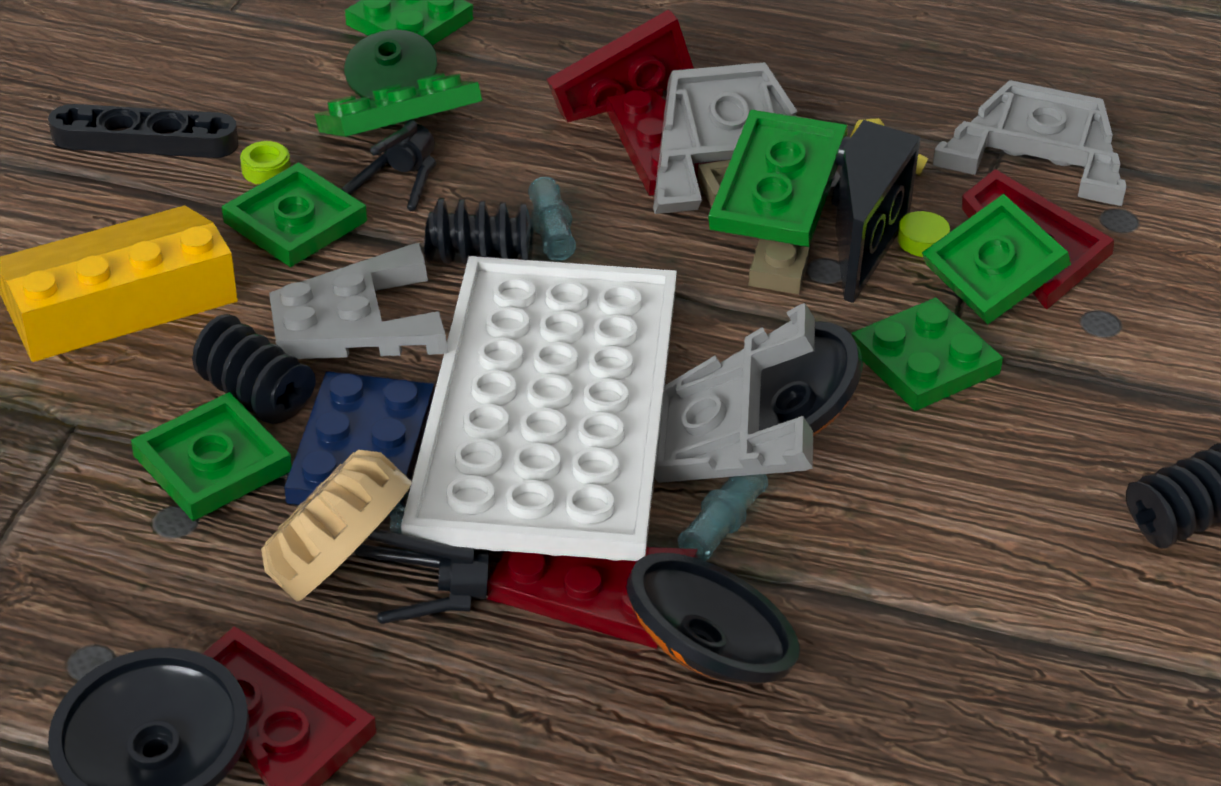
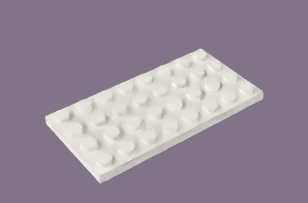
(546, 411)

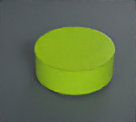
(263, 161)
(920, 231)

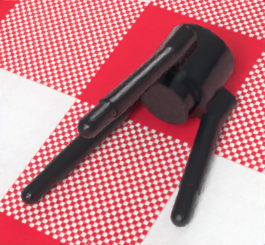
(405, 151)
(460, 572)

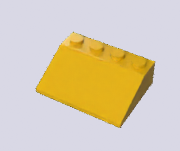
(116, 281)

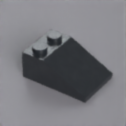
(871, 198)

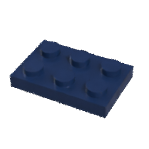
(360, 415)

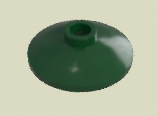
(389, 60)

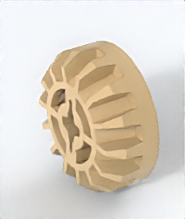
(333, 522)

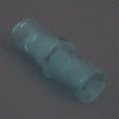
(551, 218)
(722, 513)

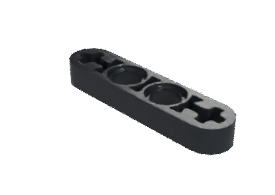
(91, 126)

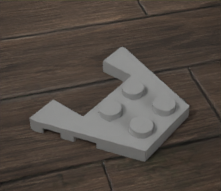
(705, 122)
(1044, 125)
(342, 312)
(714, 412)

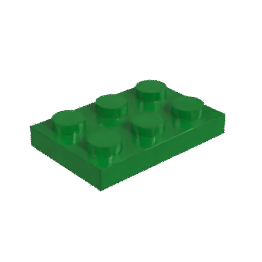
(397, 104)
(778, 178)

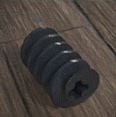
(478, 232)
(252, 369)
(1178, 498)

